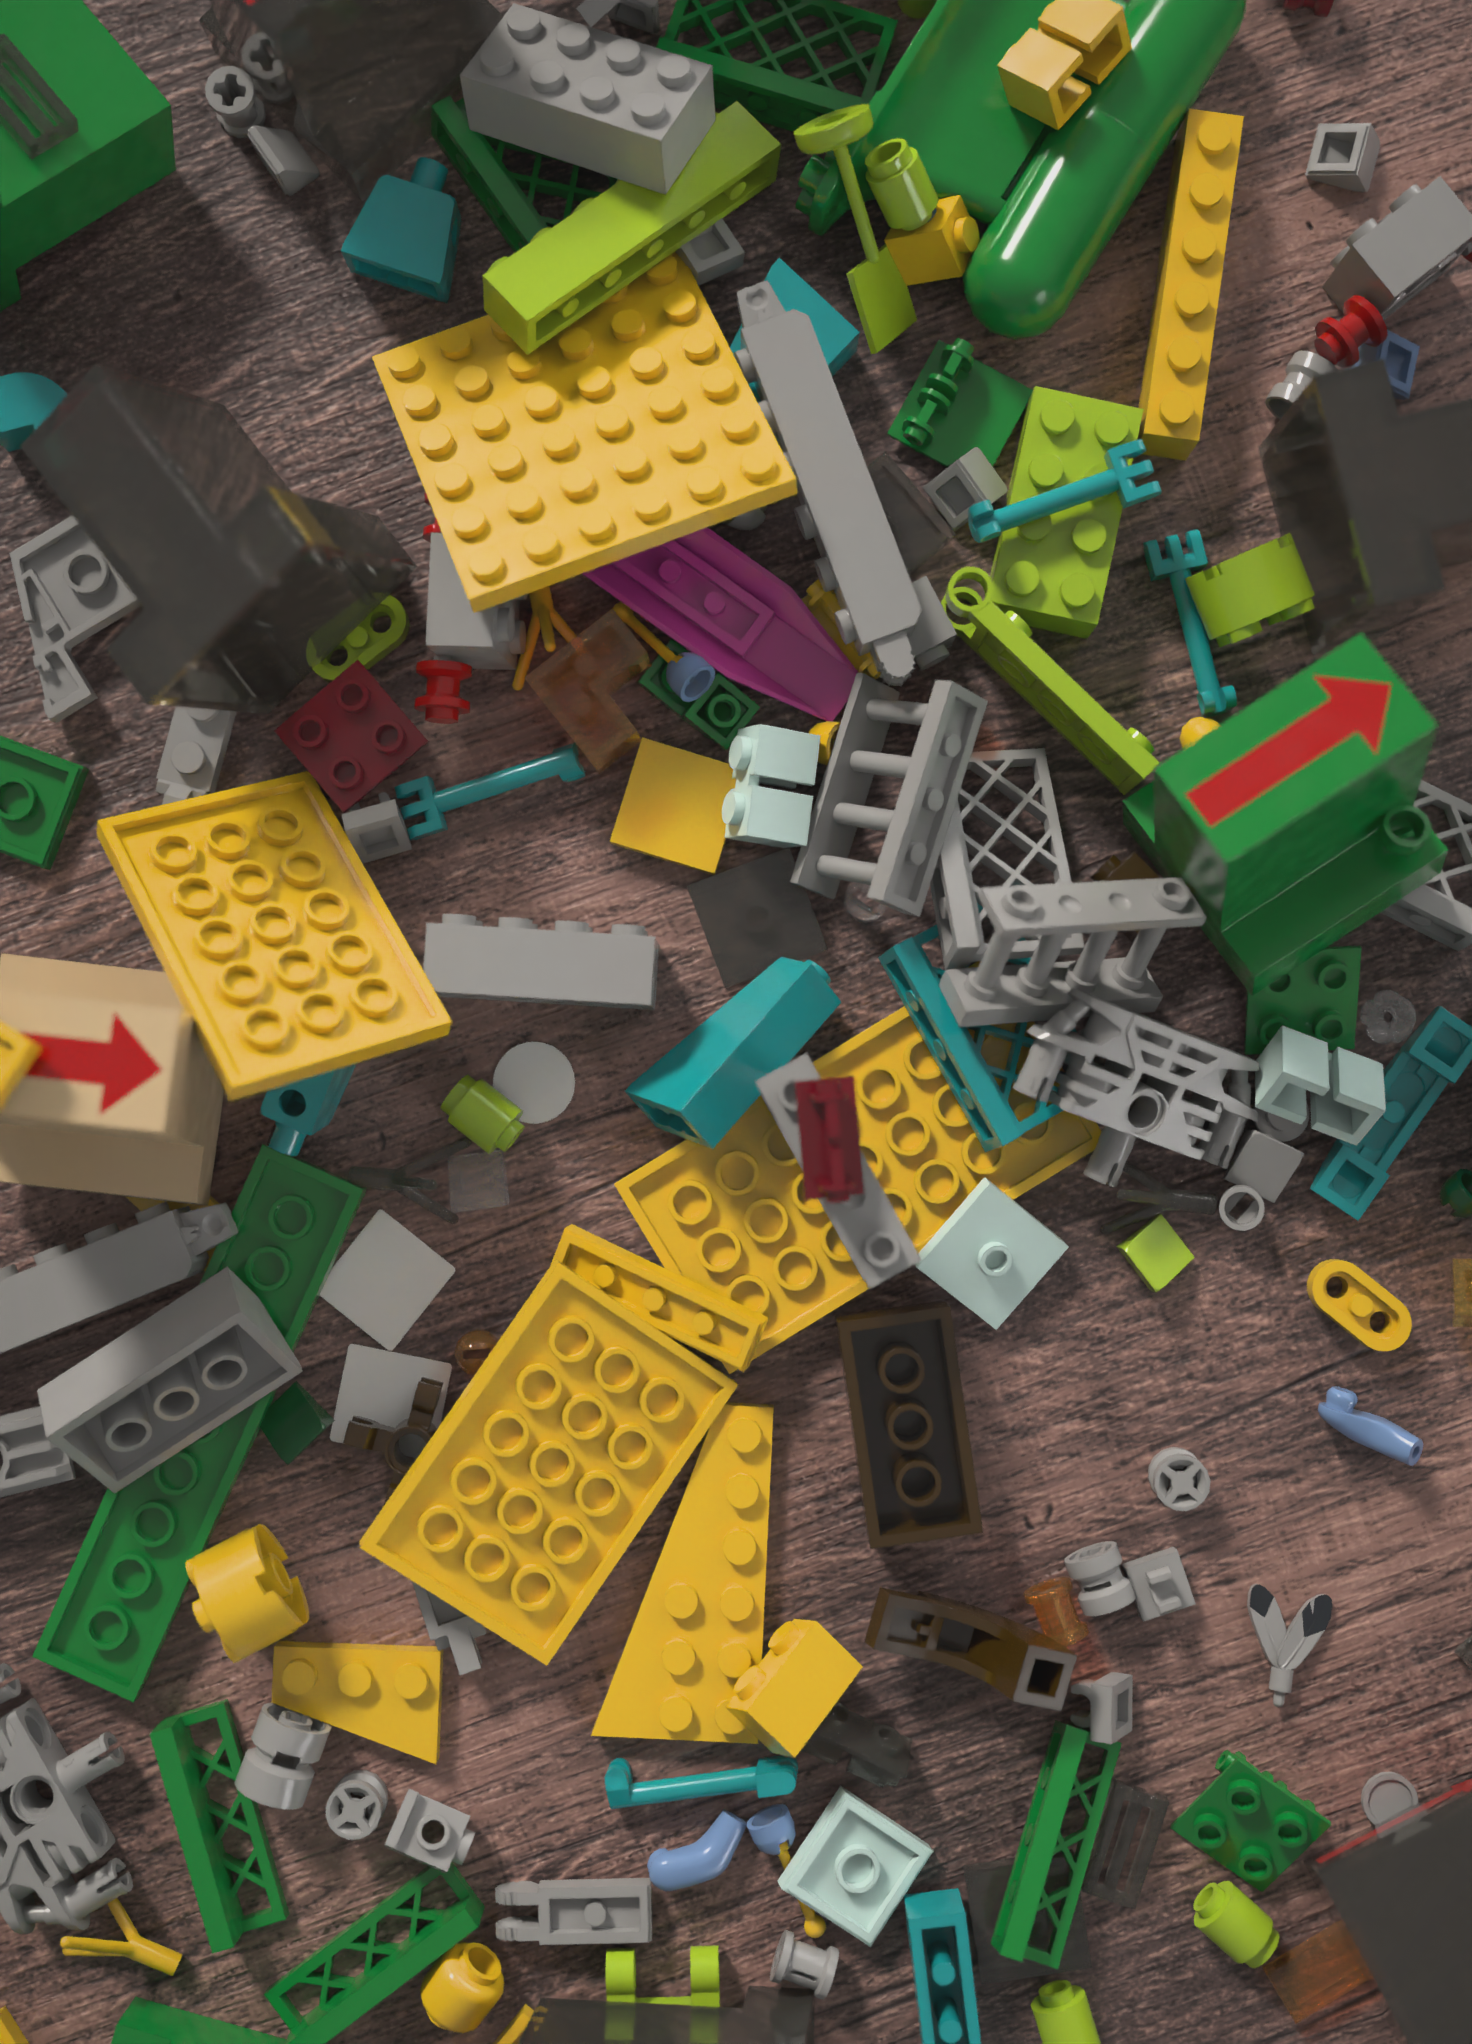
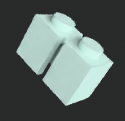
(776, 759)
(1343, 1086)

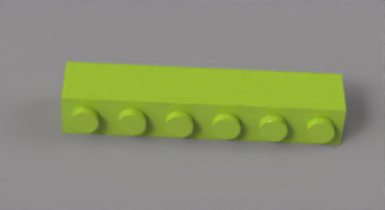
(626, 233)

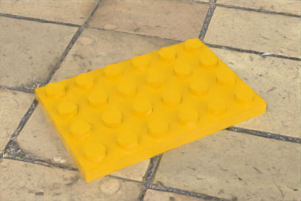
(271, 933)
(549, 1463)

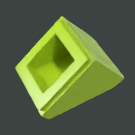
(1156, 1253)

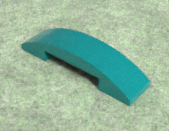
(1412, 1084)

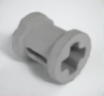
(234, 100)
(804, 1964)

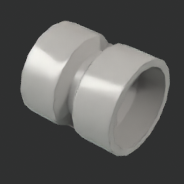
(279, 1766)

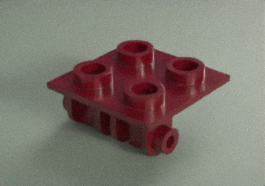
(351, 736)

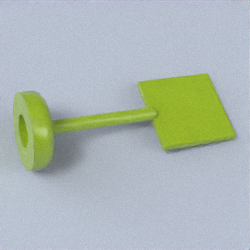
(875, 282)

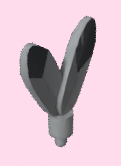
(1284, 1646)

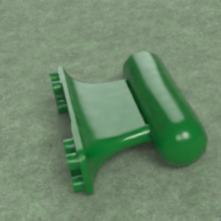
(1038, 189)

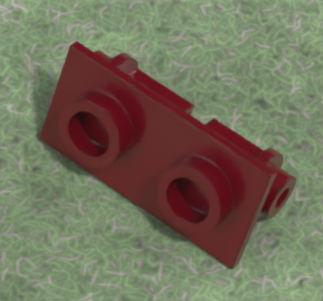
(829, 1138)

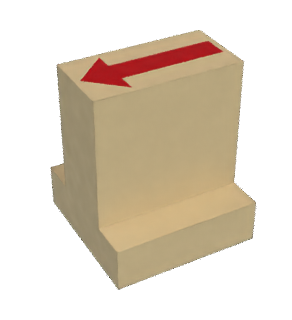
(117, 1090)

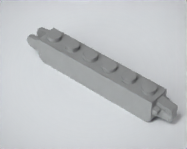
(832, 482)
(108, 1270)

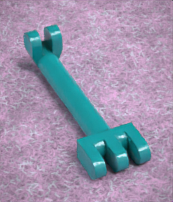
(989, 523)
(1177, 567)
(432, 803)
(770, 1778)

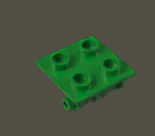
(959, 406)
(1311, 999)
(1250, 1822)

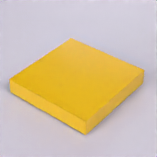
(674, 806)

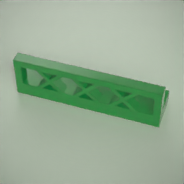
(199, 1831)
(1043, 1839)
(388, 1973)

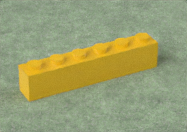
(1188, 282)

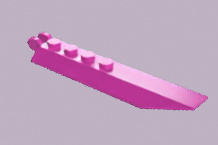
(735, 619)

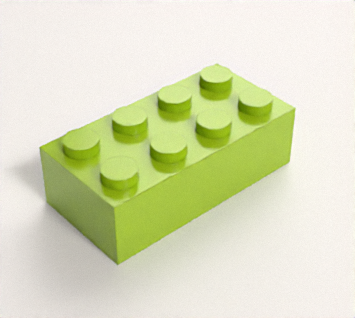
(1060, 564)

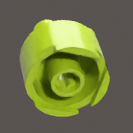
(1252, 587)

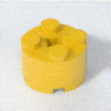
(247, 1592)

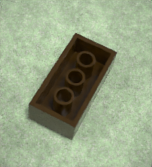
(909, 1424)

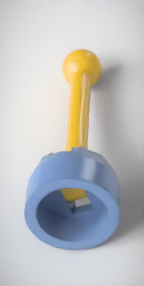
(686, 673)
(774, 1834)

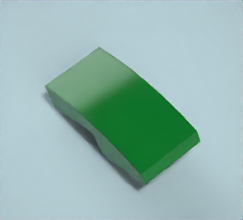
(714, 714)

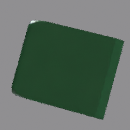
(294, 1422)

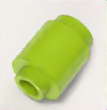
(900, 185)
(483, 1114)
(1235, 1924)
(1064, 2014)

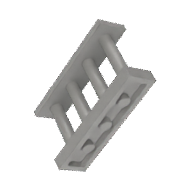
(924, 803)
(1054, 911)
(867, 1220)

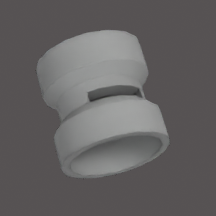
(1299, 373)
(1100, 1578)

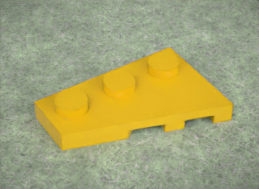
(365, 1689)

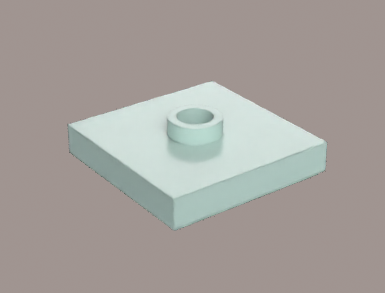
(990, 1253)
(855, 1866)

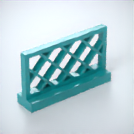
(956, 1050)

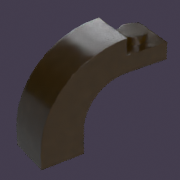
(975, 1641)

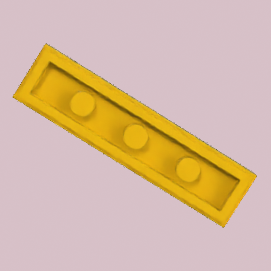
(665, 1298)

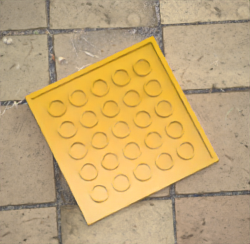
(588, 443)

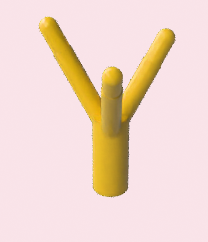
(543, 617)
(135, 1948)

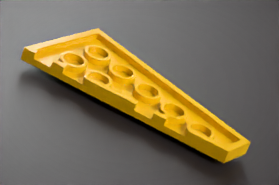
(704, 1597)

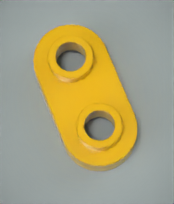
(1357, 1303)

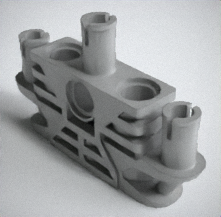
(1104, 1093)
(48, 1837)

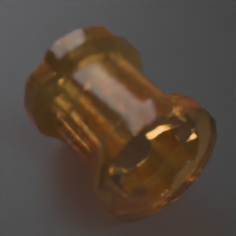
(1056, 1610)

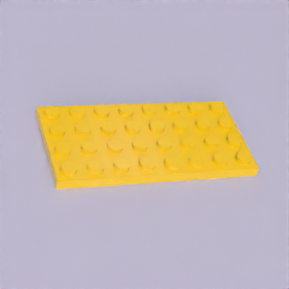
(741, 1212)

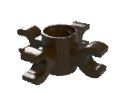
(372, 1435)

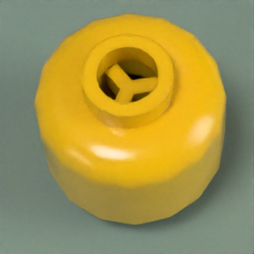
(462, 1987)

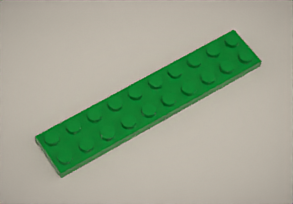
(136, 1550)

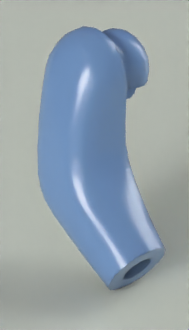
(1368, 1428)
(699, 1860)

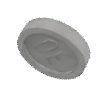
(1387, 1795)

